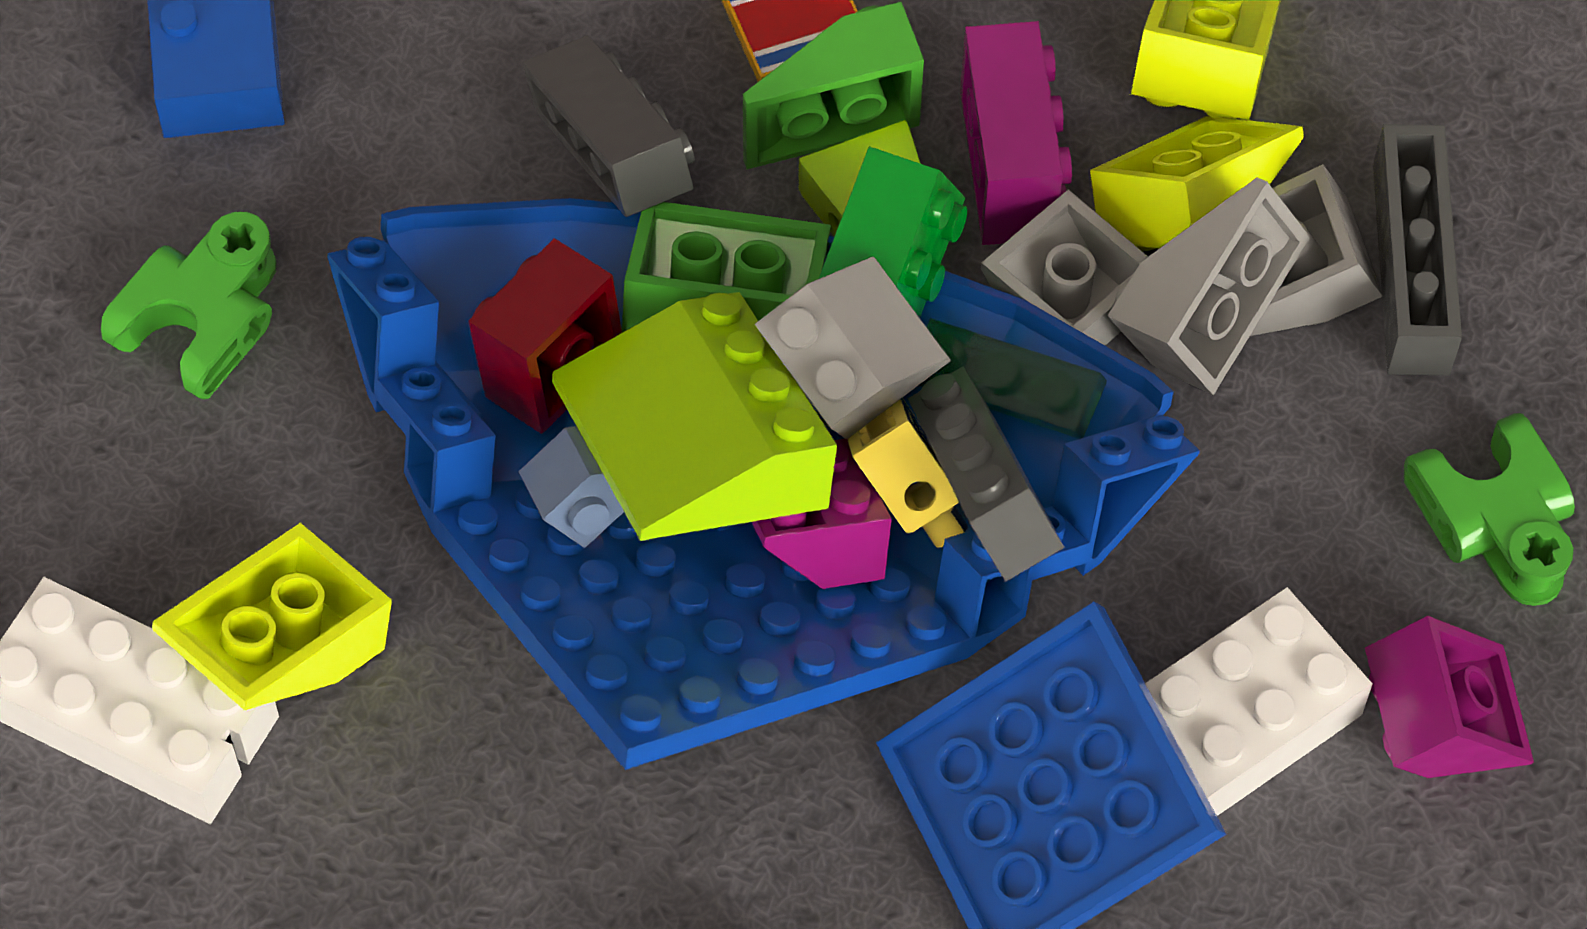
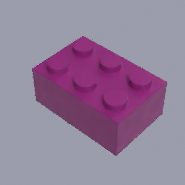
(1012, 126)

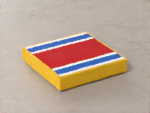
(779, 28)

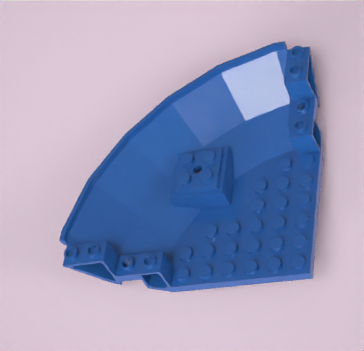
(708, 626)

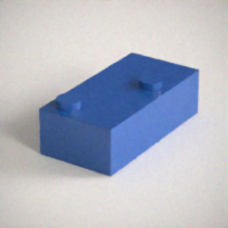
(215, 65)

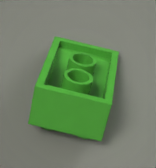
(836, 88)

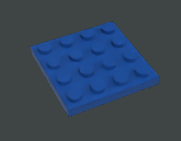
(1050, 782)

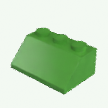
(706, 251)

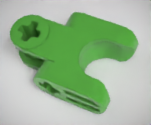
(206, 291)
(1503, 518)

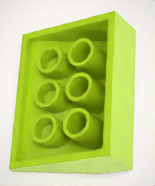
(698, 421)

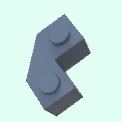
(571, 488)

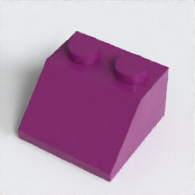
(1446, 701)

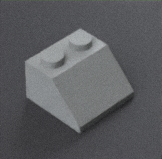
(1067, 266)
(852, 344)

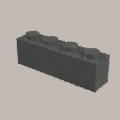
(610, 125)
(1416, 250)
(984, 473)

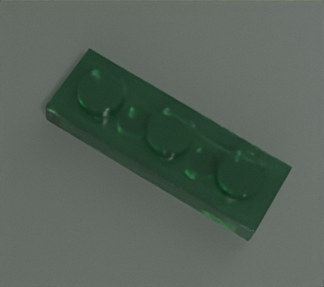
(1022, 380)

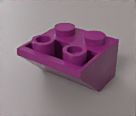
(836, 543)

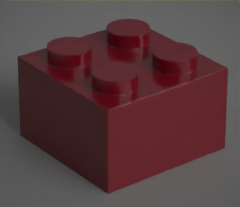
(537, 323)

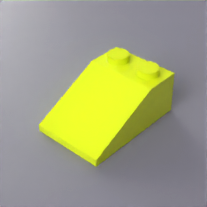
(1205, 54)
(1186, 174)
(280, 622)

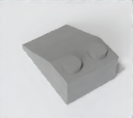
(1333, 268)
(1210, 286)

